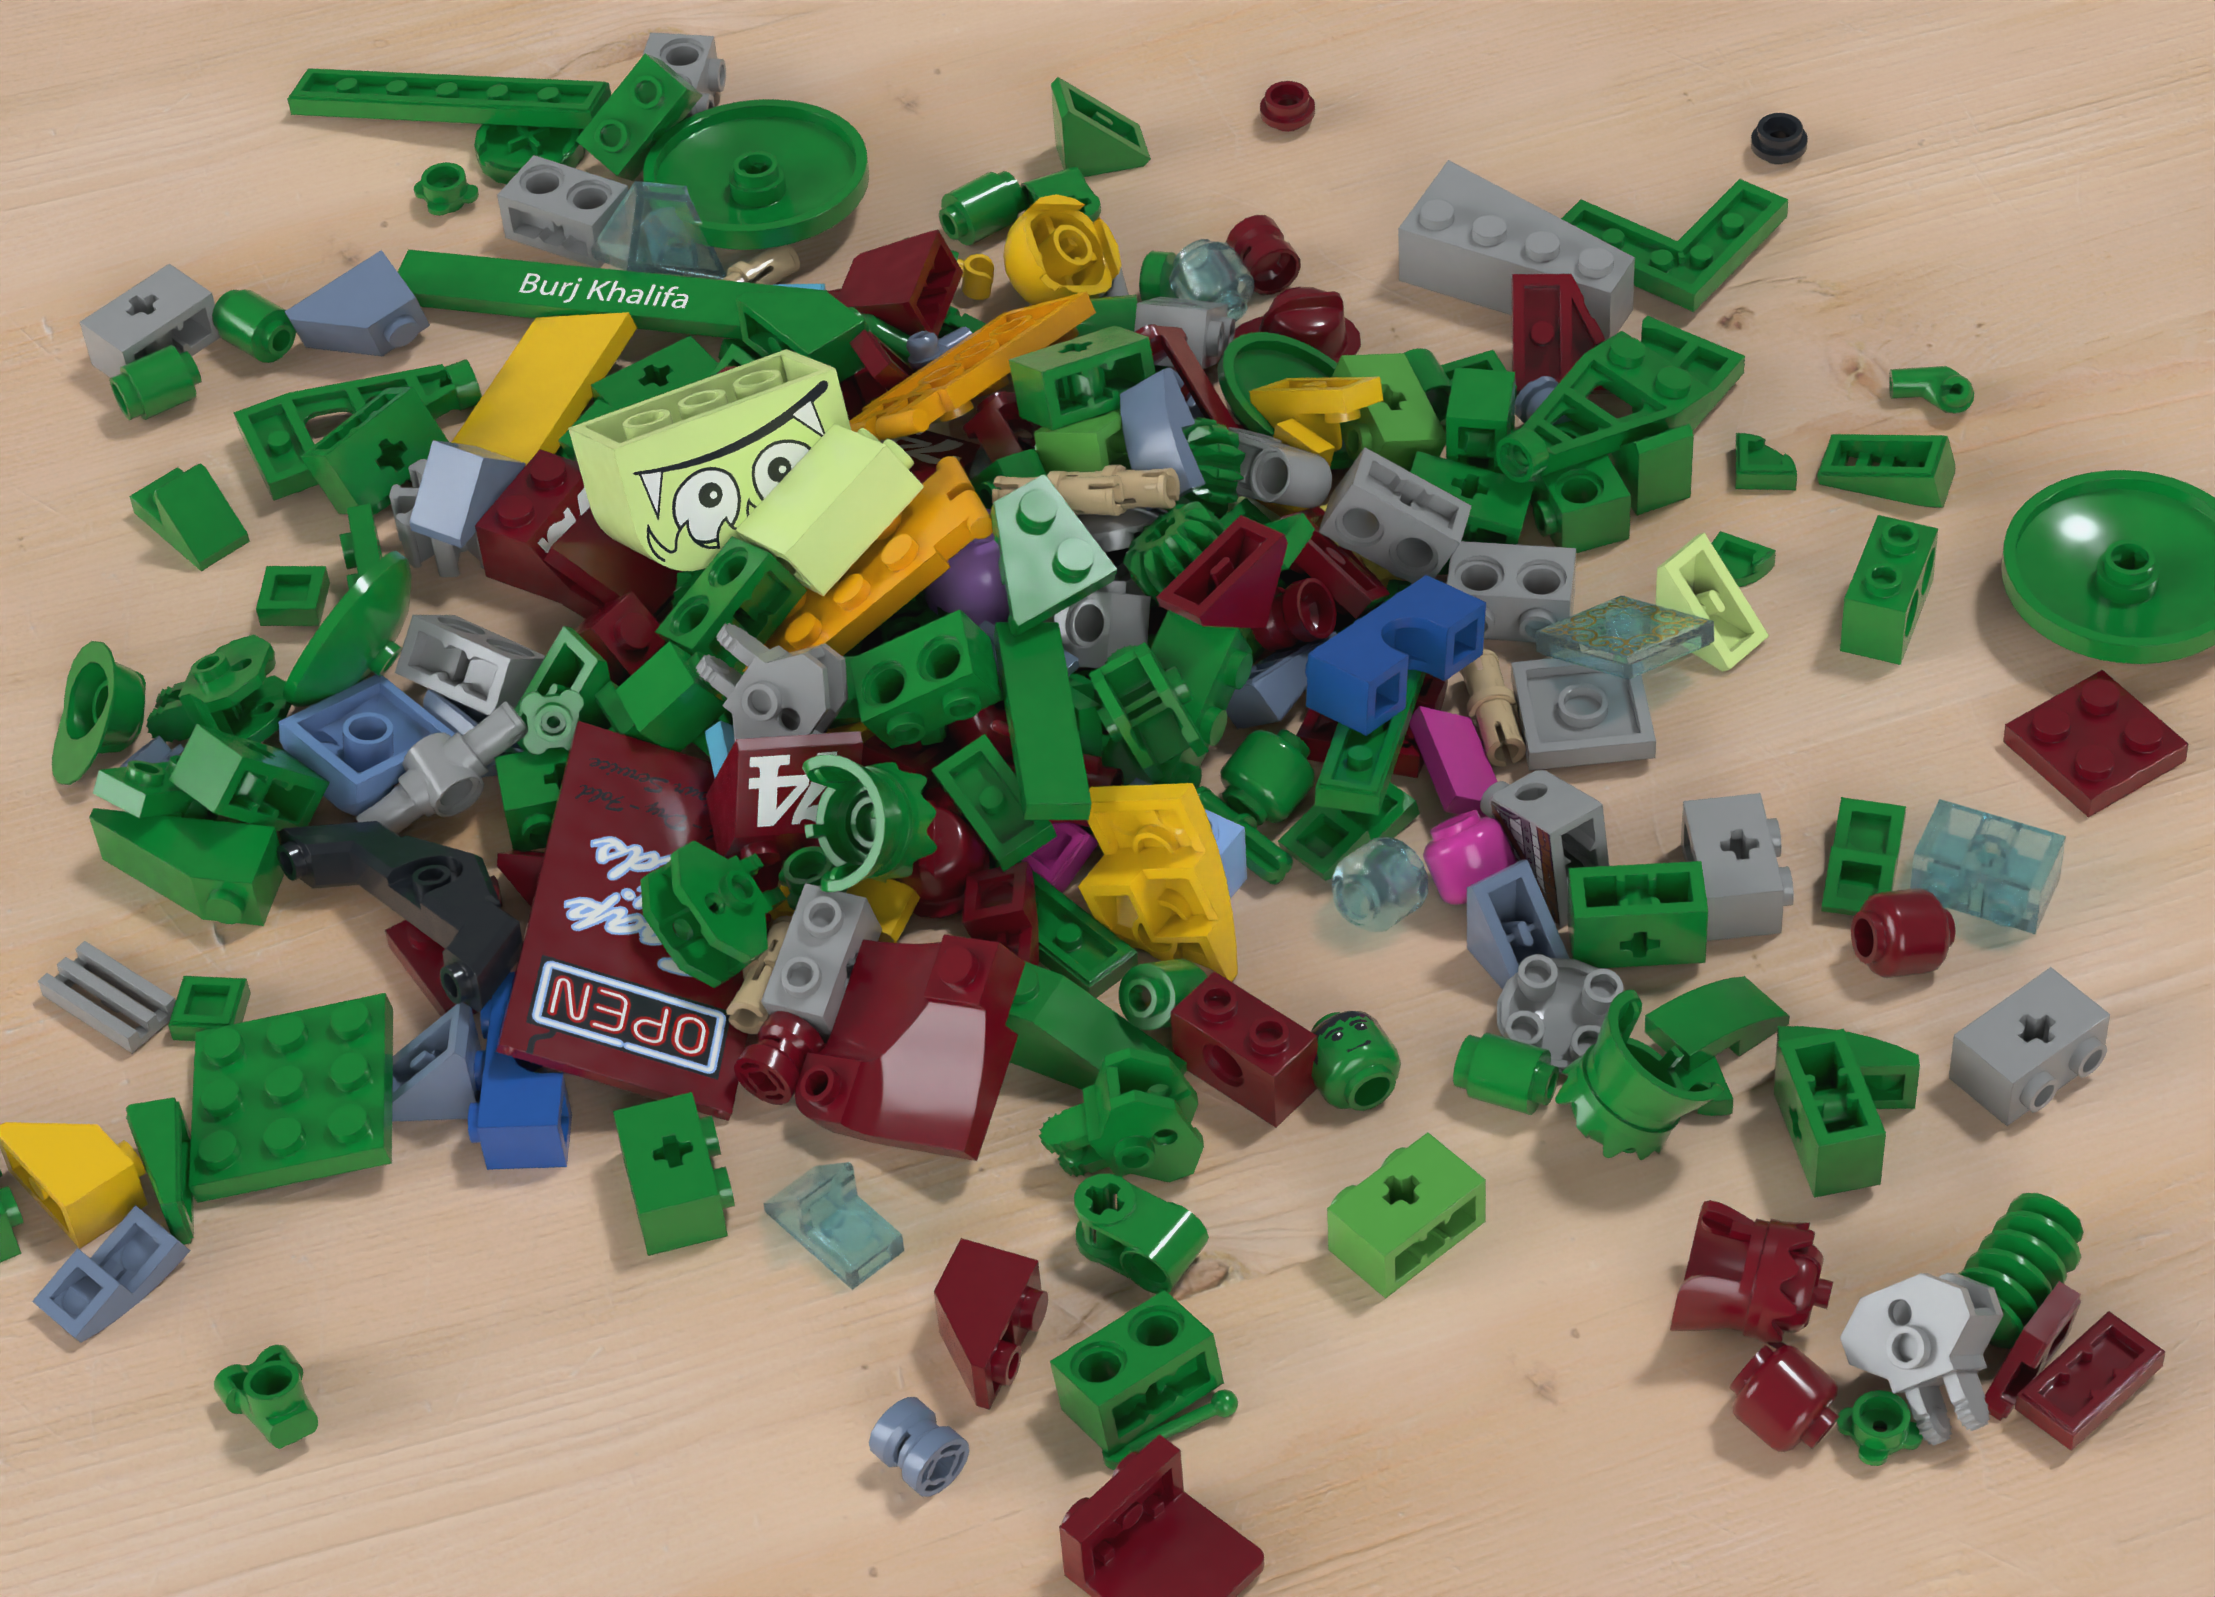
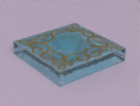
(1624, 637)

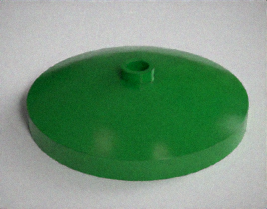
(763, 171)
(2116, 566)

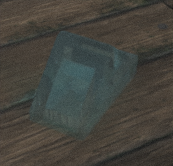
(835, 1223)

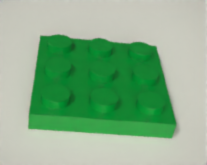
(292, 1098)

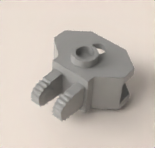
(779, 689)
(1924, 1338)

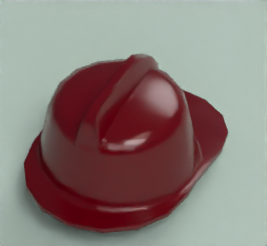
(1309, 317)
(943, 875)

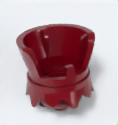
(1750, 1276)

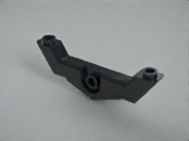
(424, 882)

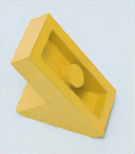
(1317, 402)

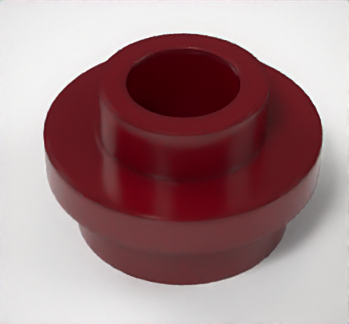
(1287, 106)

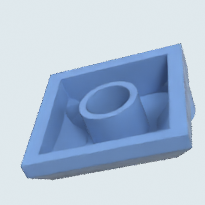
(358, 740)

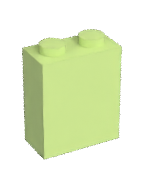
(832, 505)

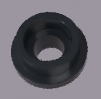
(1779, 138)

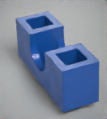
(1365, 668)
(520, 1113)

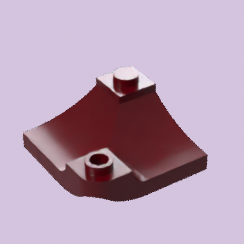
(917, 1046)

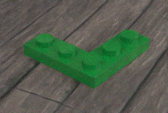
(1704, 256)

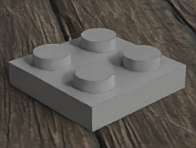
(1580, 715)

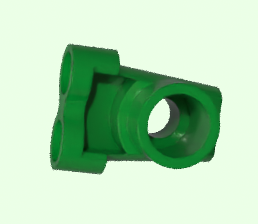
(269, 1395)

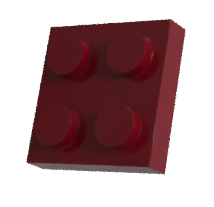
(2095, 743)

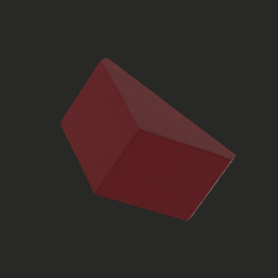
(1231, 578)

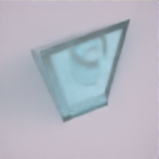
(658, 234)

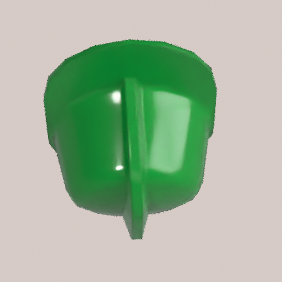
(99, 713)

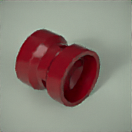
(1265, 253)
(1298, 618)
(775, 1063)

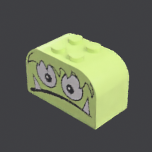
(700, 458)

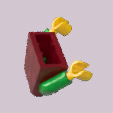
(911, 286)

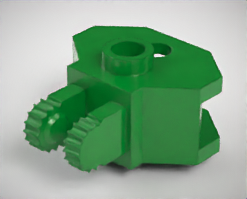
(225, 694)
(1146, 708)
(713, 911)
(1128, 1124)

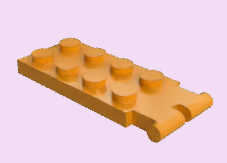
(972, 368)
(893, 568)

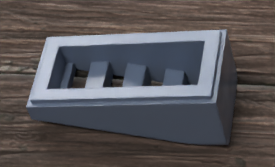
(1272, 686)

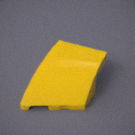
(1161, 875)

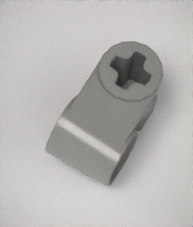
(1281, 472)

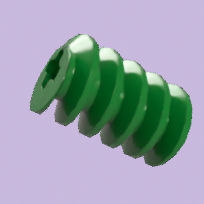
(2026, 1259)

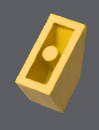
(75, 1174)

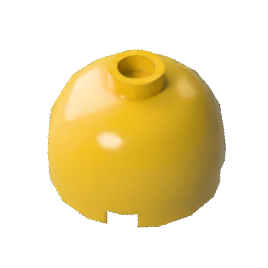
(1060, 252)

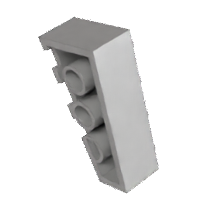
(1474, 235)

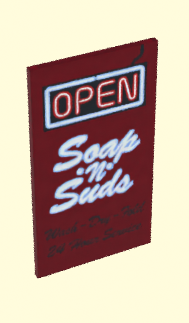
(591, 974)

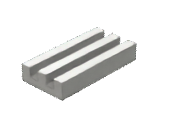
(92, 959)

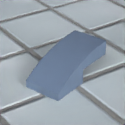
(1154, 426)
(100, 1289)

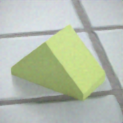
(1701, 585)

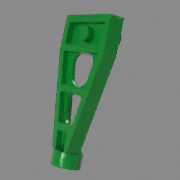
(1629, 370)
(277, 427)

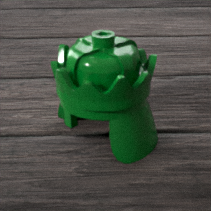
(868, 820)
(1626, 1089)

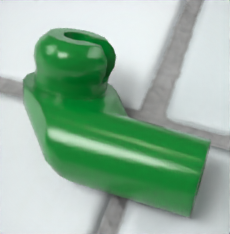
(1936, 384)

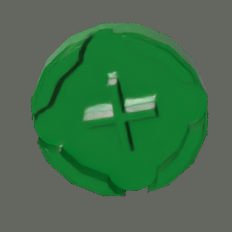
(507, 148)

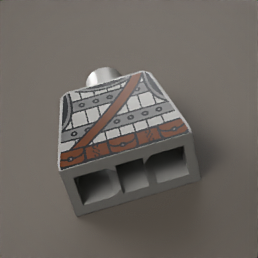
(1550, 828)

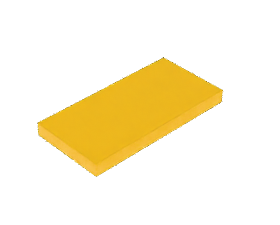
(546, 384)

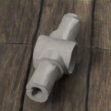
(446, 771)

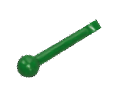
(1223, 1404)

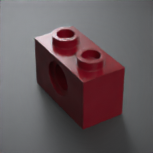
(1244, 1048)

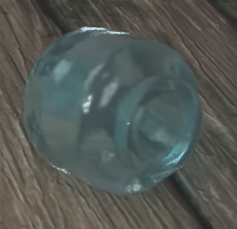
(1212, 274)
(1379, 884)

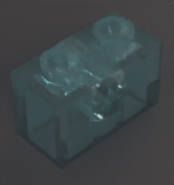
(1988, 865)

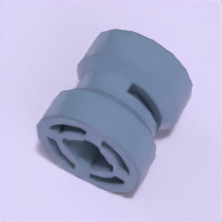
(913, 1441)

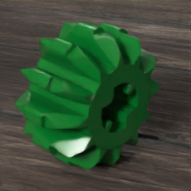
(1219, 463)
(1170, 546)

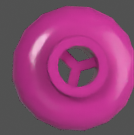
(1465, 853)

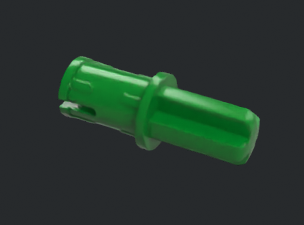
(1262, 854)

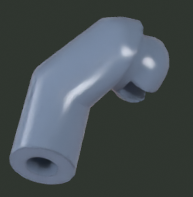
(927, 347)

